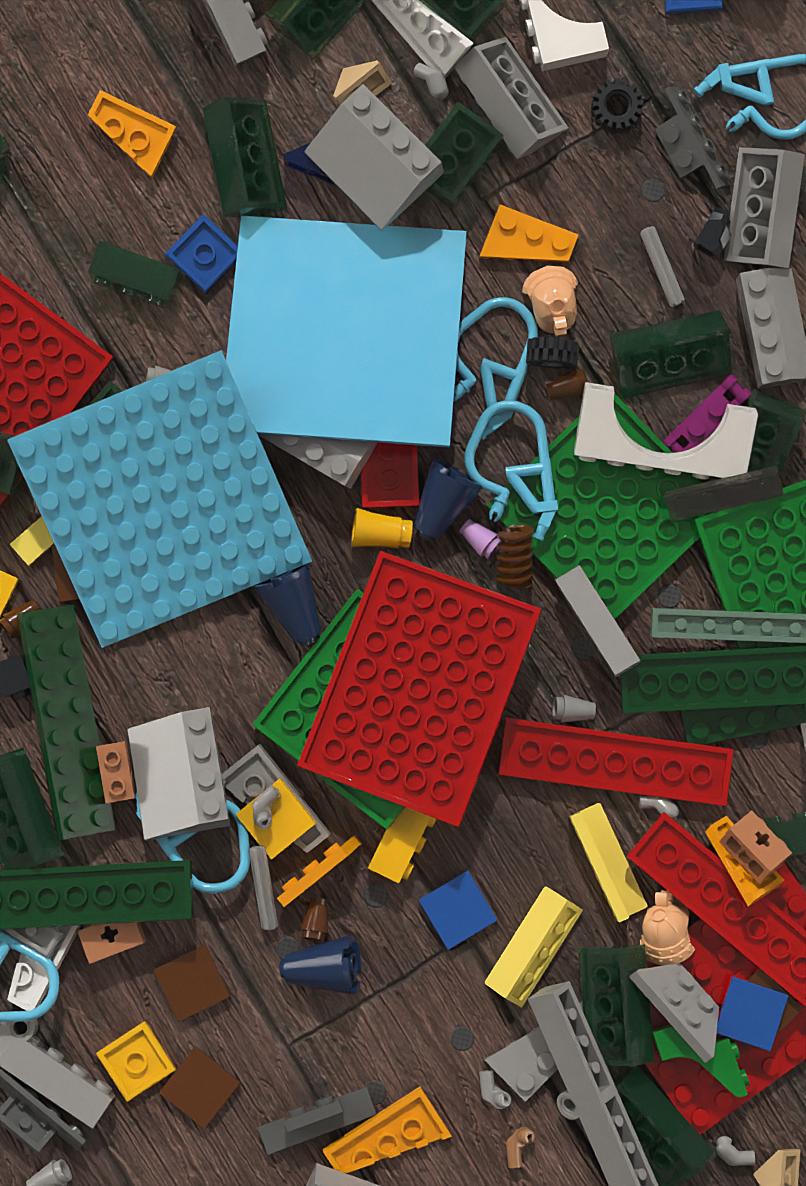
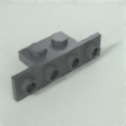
(687, 143)
(32, 1120)
(316, 1120)

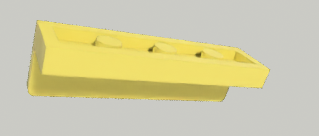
(608, 862)
(533, 946)

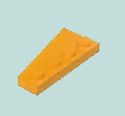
(396, 1129)

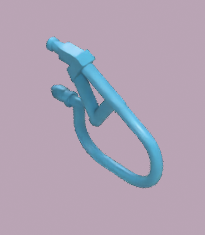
(723, 75)
(489, 367)
(513, 473)
(169, 844)
(8, 941)

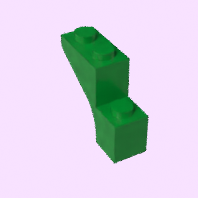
(721, 1066)

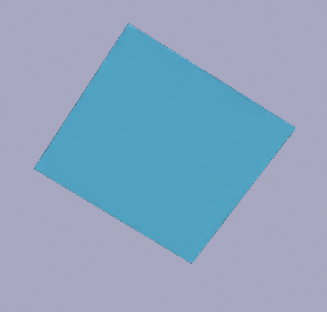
(347, 329)
(160, 499)

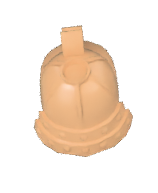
(552, 298)
(666, 931)

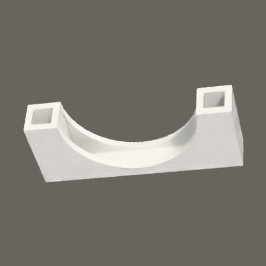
(560, 40)
(720, 455)

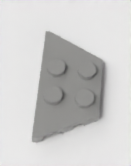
(682, 1004)

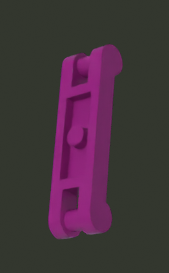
(706, 416)

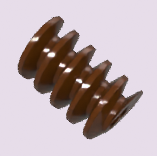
(516, 556)

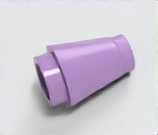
(480, 538)

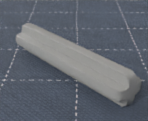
(662, 266)
(263, 887)

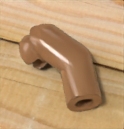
(516, 1144)

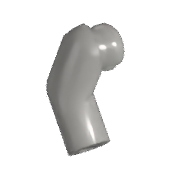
(434, 79)
(659, 803)
(262, 807)
(491, 1093)
(731, 1155)

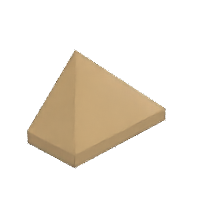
(369, 74)
(780, 1169)

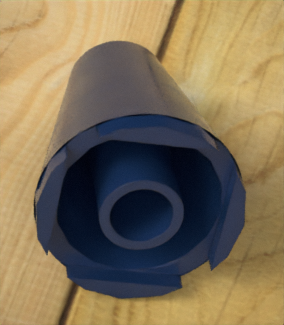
(443, 499)
(293, 603)
(325, 966)

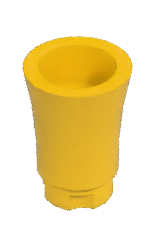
(380, 530)

